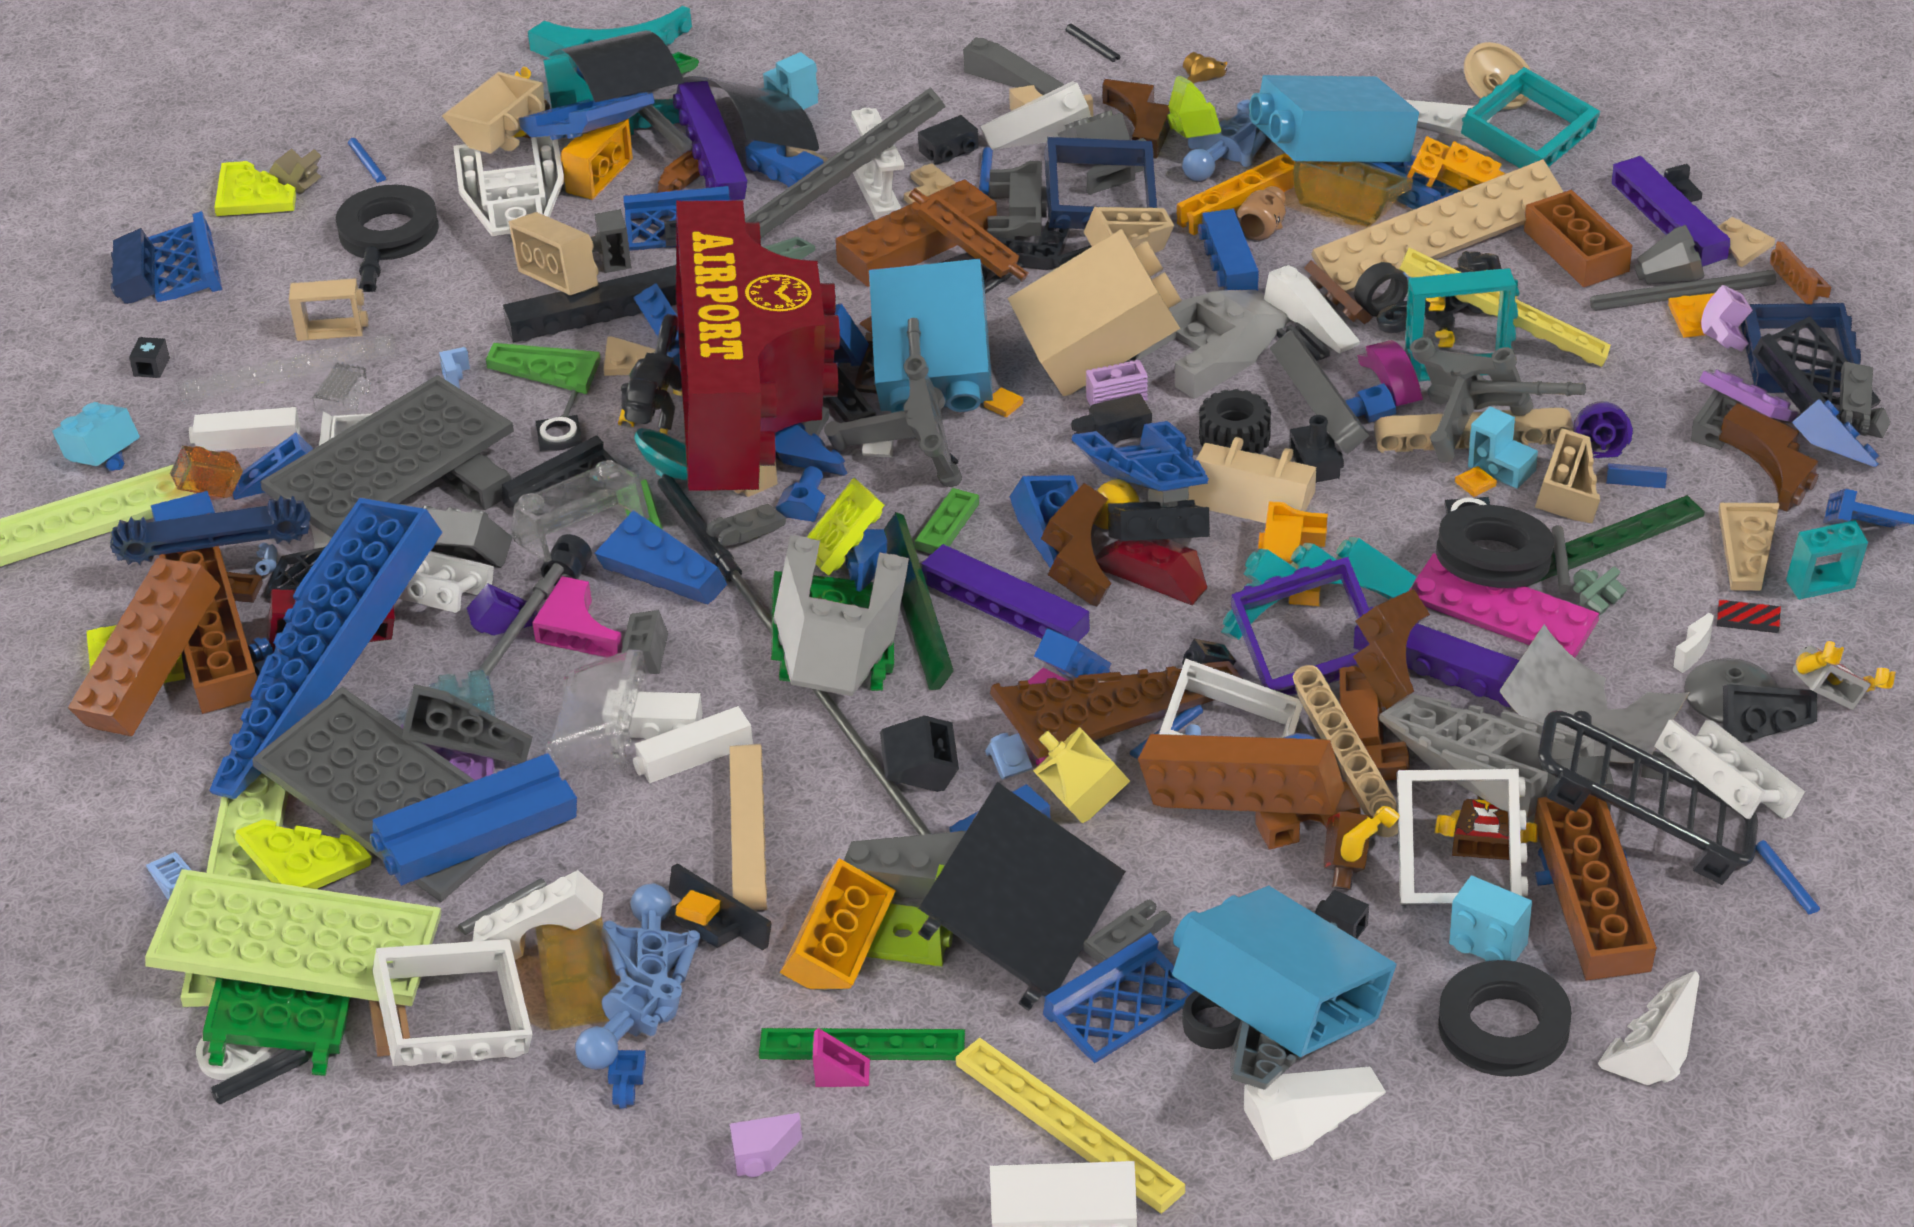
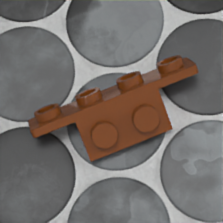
(1803, 280)

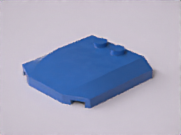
(583, 116)

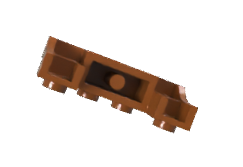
(1363, 711)

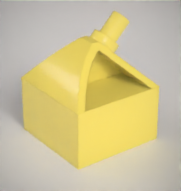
(1080, 774)

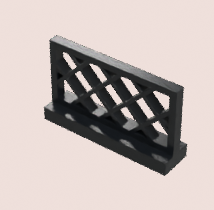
(1793, 381)
(555, 470)

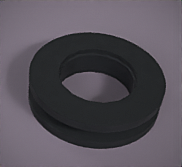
(381, 201)
(1491, 567)
(1501, 1054)

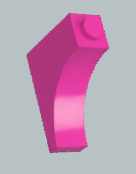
(568, 625)

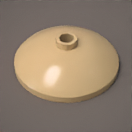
(1490, 66)

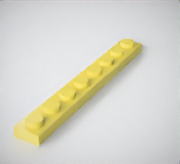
(1529, 318)
(1066, 1121)

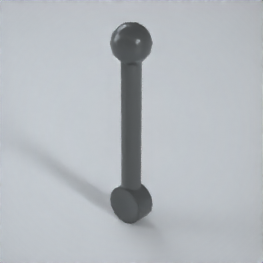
(570, 403)

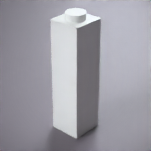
(244, 428)
(691, 744)

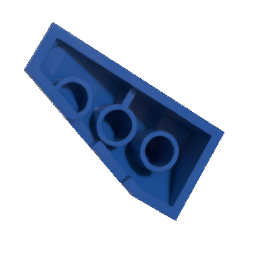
(1036, 502)

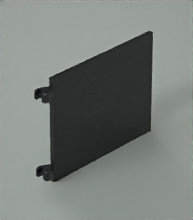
(1021, 892)

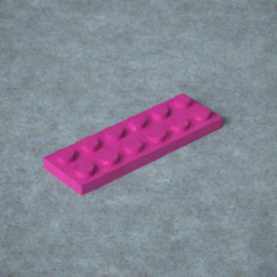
(1506, 611)

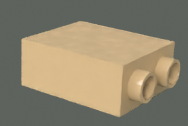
(1097, 310)

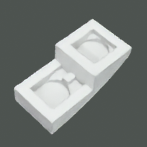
(1695, 645)

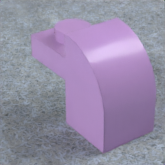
(1723, 317)

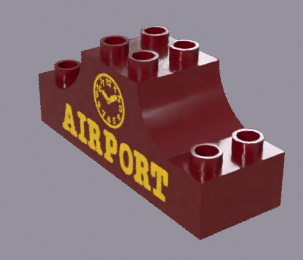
(750, 344)

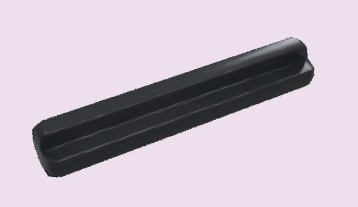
(258, 1075)

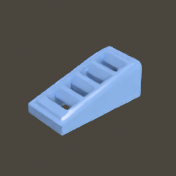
(167, 876)

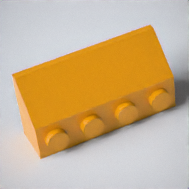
(838, 929)

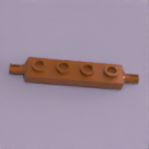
(968, 235)

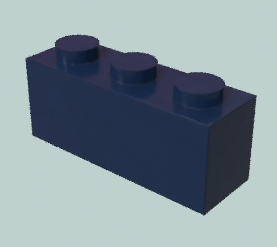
(133, 267)

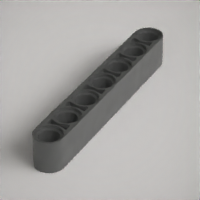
(1319, 391)

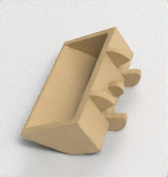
(491, 112)
(1246, 482)

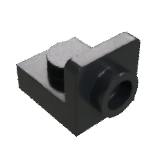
(1679, 178)
(1208, 652)

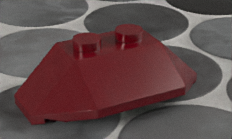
(1157, 566)

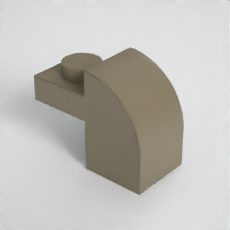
(296, 170)

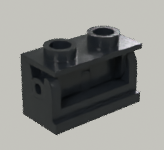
(948, 140)

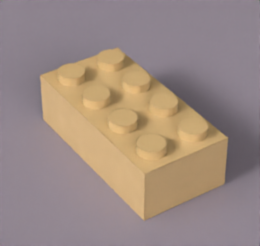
(554, 253)

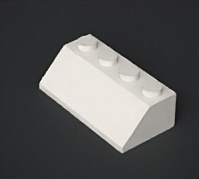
(1064, 1195)

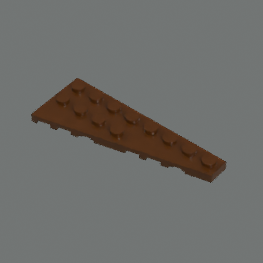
(1094, 702)

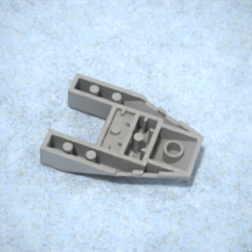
(1227, 336)
(832, 642)
(1477, 740)

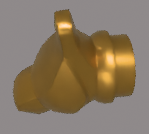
(1203, 68)

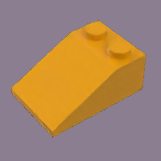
(596, 159)

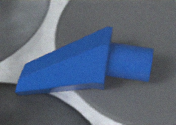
(115, 462)

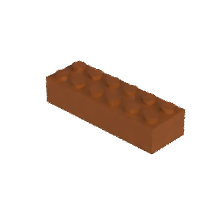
(905, 237)
(144, 646)
(1242, 773)
(1595, 889)

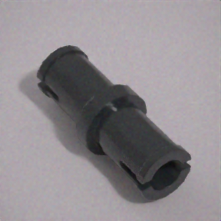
(370, 269)

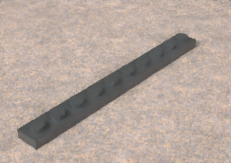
(847, 161)

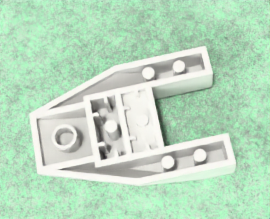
(510, 192)

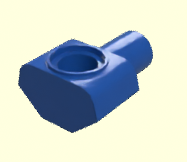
(1373, 403)
(802, 498)

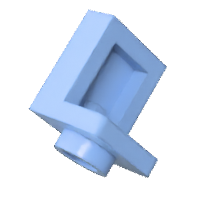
(1008, 755)

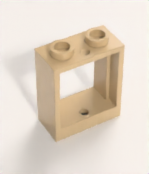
(327, 328)

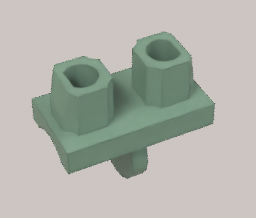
(1592, 589)

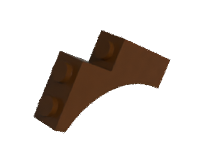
(1138, 105)
(1774, 449)
(1071, 535)
(1385, 656)

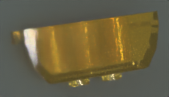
(1348, 190)
(574, 973)

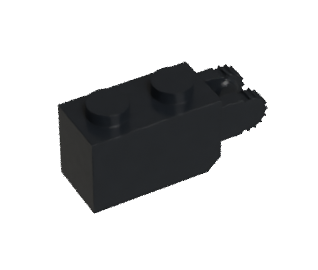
(1115, 418)

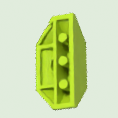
(1190, 112)

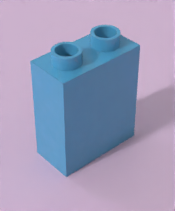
(1335, 118)
(953, 329)
(1282, 969)

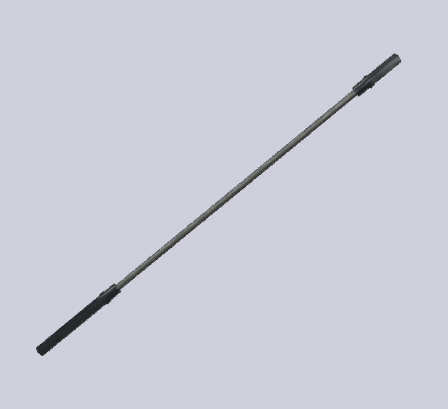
(731, 571)

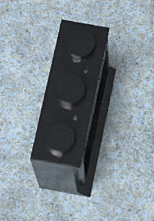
(1151, 521)

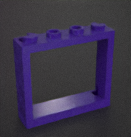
(1278, 588)

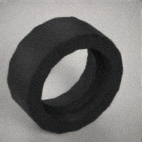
(1371, 280)
(1204, 1035)

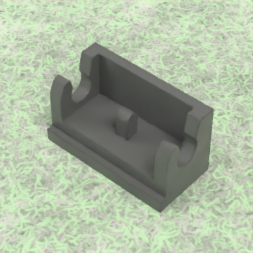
(1709, 420)
(647, 633)

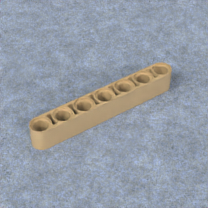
(1414, 431)
(1349, 750)
(748, 826)

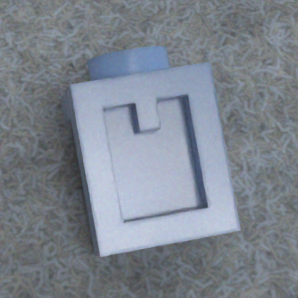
(453, 364)

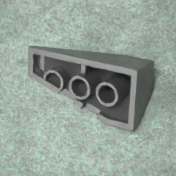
(452, 723)
(1257, 1058)

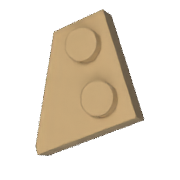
(1745, 240)
(622, 356)

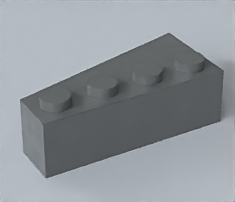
(470, 535)
(904, 862)

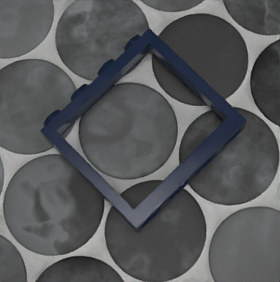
(1092, 152)
(1784, 315)

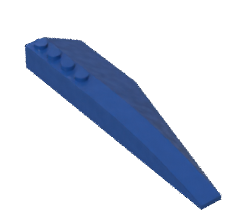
(329, 625)

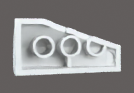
(1658, 1036)
(1307, 1106)

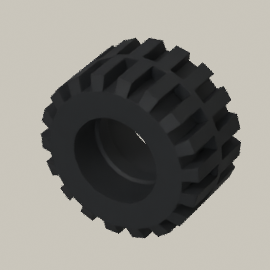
(1235, 415)

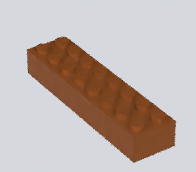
(218, 647)

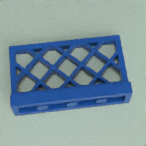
(1420, 193)
(654, 205)
(202, 254)
(1843, 508)
(1099, 983)

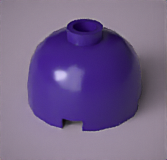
(1605, 425)

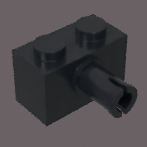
(1316, 448)

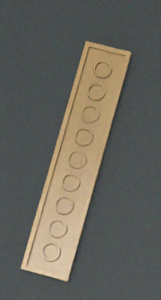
(1439, 226)

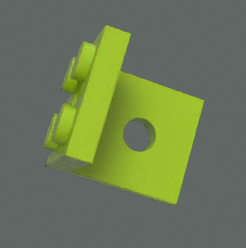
(913, 947)

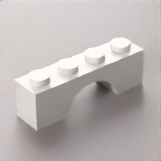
(566, 902)

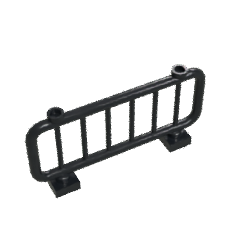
(1572, 790)

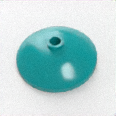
(662, 452)

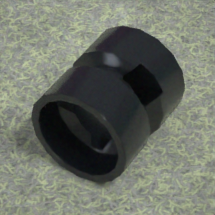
(571, 554)

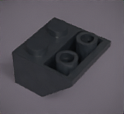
(920, 753)

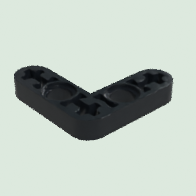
(1041, 254)

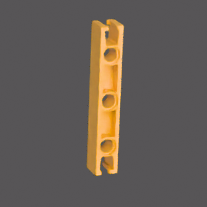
(1235, 190)

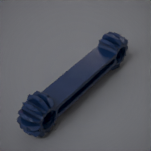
(278, 520)

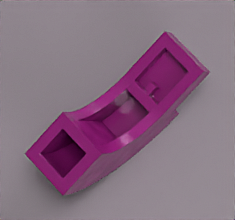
(1394, 370)

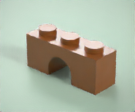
(1284, 828)

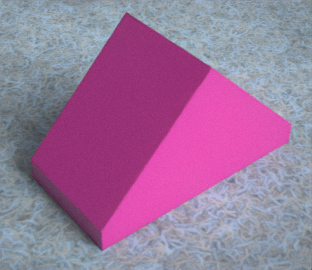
(837, 1063)

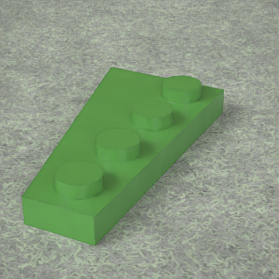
(552, 366)

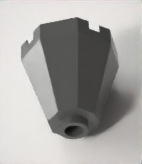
(1671, 260)

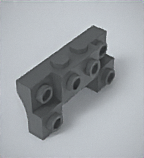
(1026, 200)

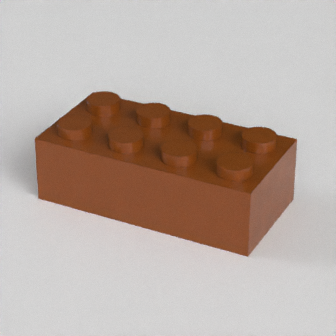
(1578, 238)

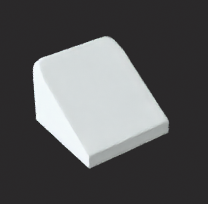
(878, 449)

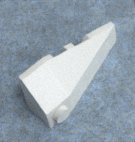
(1038, 118)
(1307, 305)

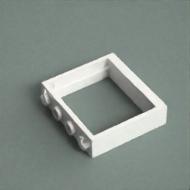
(1233, 692)
(1517, 822)
(448, 960)

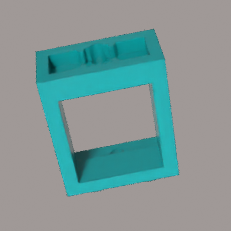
(1811, 580)

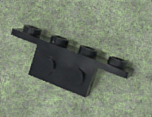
(729, 922)

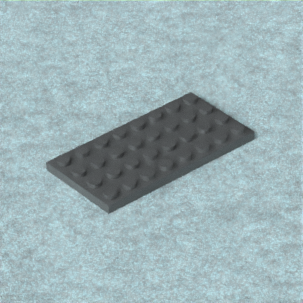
(390, 453)
(357, 768)

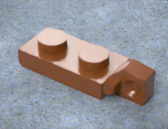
(679, 173)

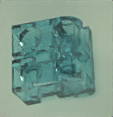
(474, 690)

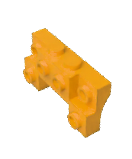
(1453, 165)
(1287, 530)

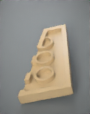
(1747, 541)

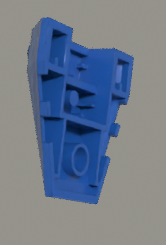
(1157, 463)

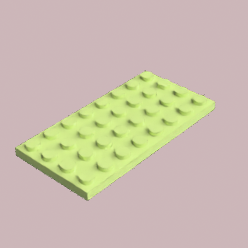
(286, 935)

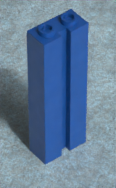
(473, 819)

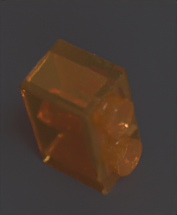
(206, 470)

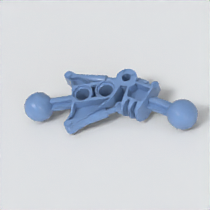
(1236, 142)
(642, 963)

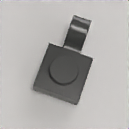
(1169, 497)

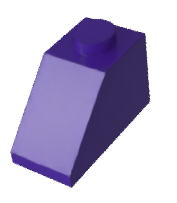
(495, 610)

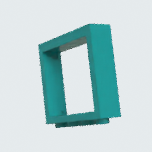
(1543, 92)
(1461, 284)

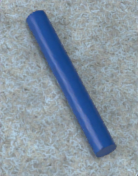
(366, 160)
(986, 165)
(1178, 723)
(1787, 877)

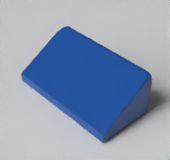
(1636, 475)

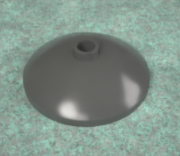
(1708, 679)

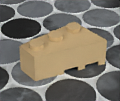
(1136, 223)
(1570, 479)

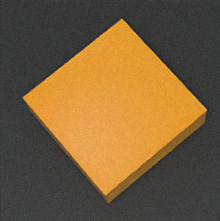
(1004, 402)
(1475, 481)
(697, 908)

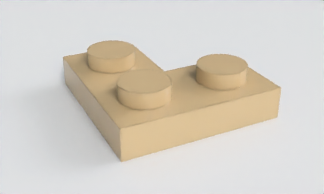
(929, 180)

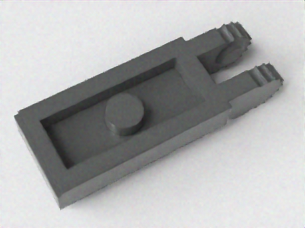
(1856, 395)
(746, 525)
(1126, 930)

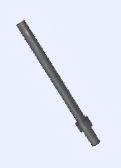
(540, 591)

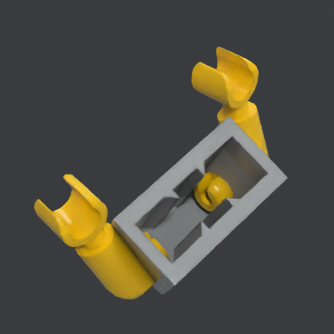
(1832, 678)

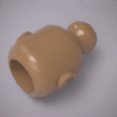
(1262, 213)

